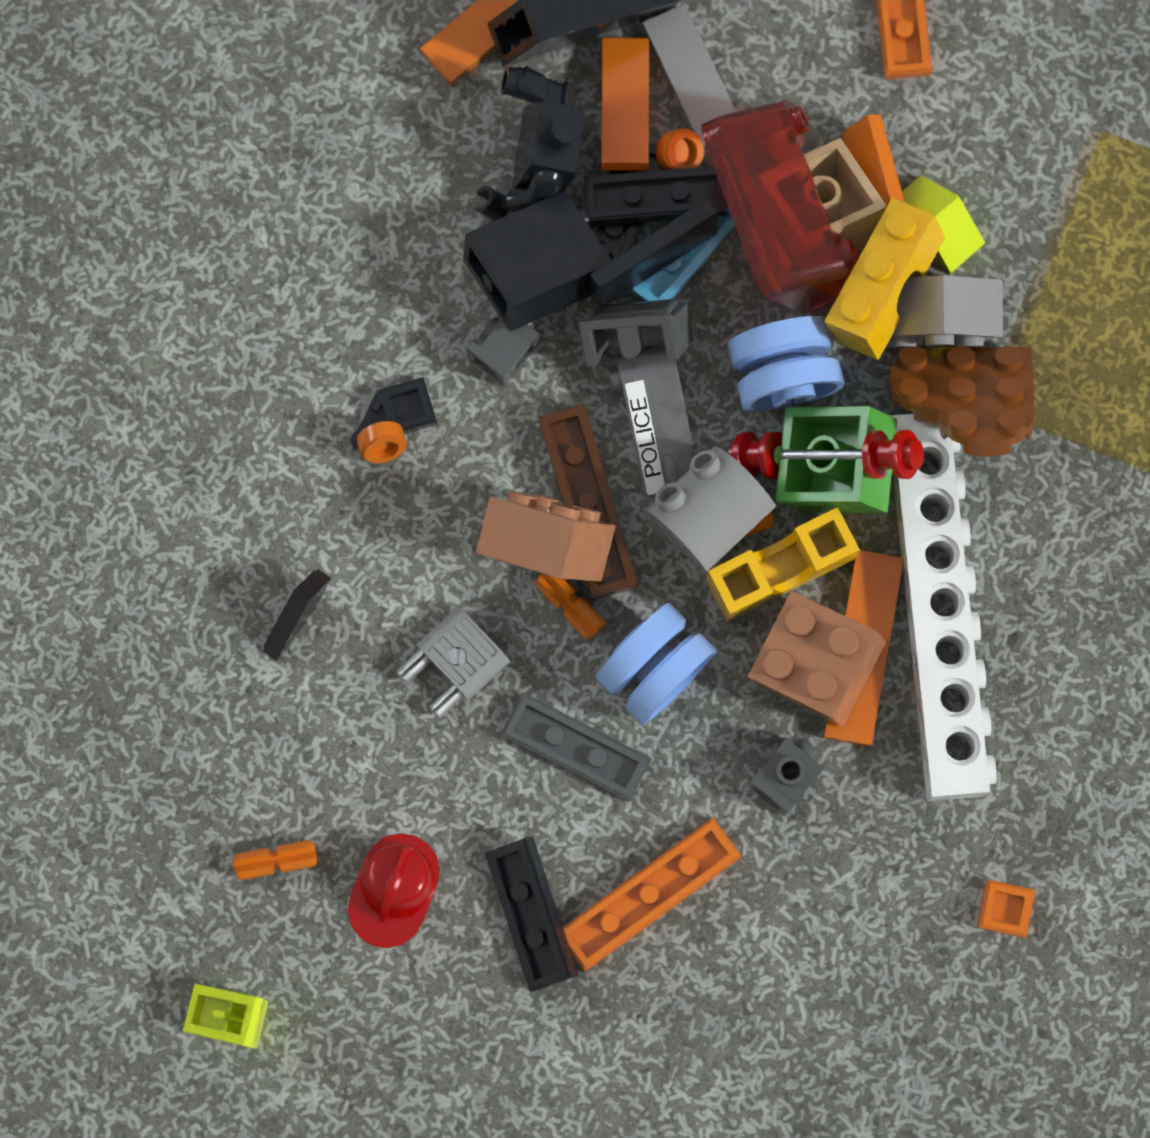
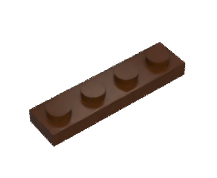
(584, 484)

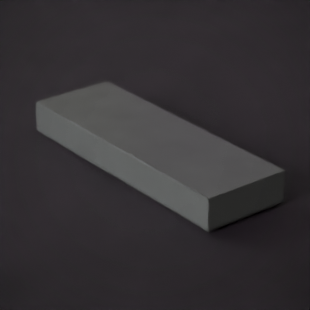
(576, 747)

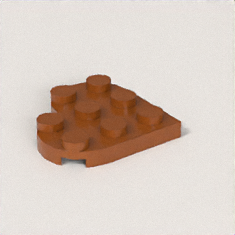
(970, 392)

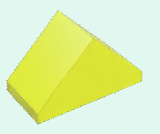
(960, 232)
(225, 1016)

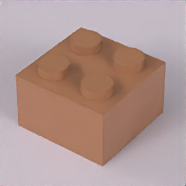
(546, 536)
(816, 658)

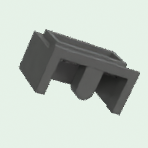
(636, 326)

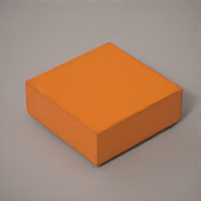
(1006, 908)

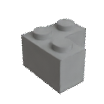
(949, 309)

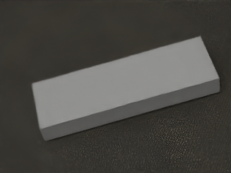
(688, 67)

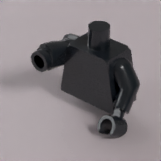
(546, 143)

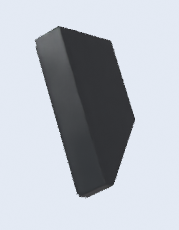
(402, 403)
(296, 612)

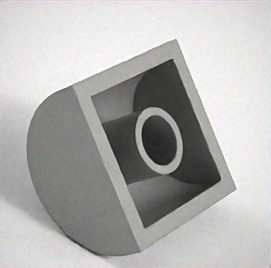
(709, 507)

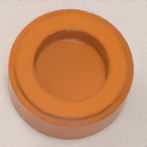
(679, 150)
(381, 442)

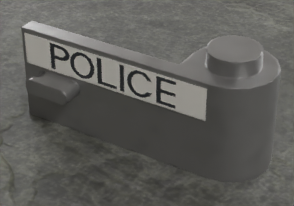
(656, 416)

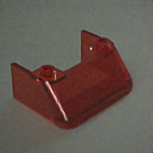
(777, 205)

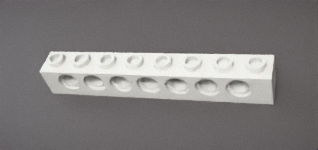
(943, 775)

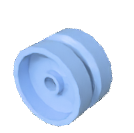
(785, 364)
(650, 659)

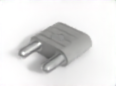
(460, 654)

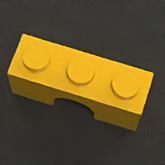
(867, 304)
(783, 566)

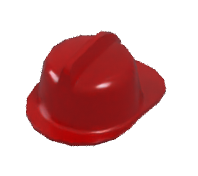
(393, 890)

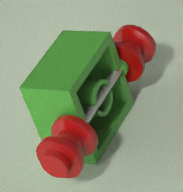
(832, 458)

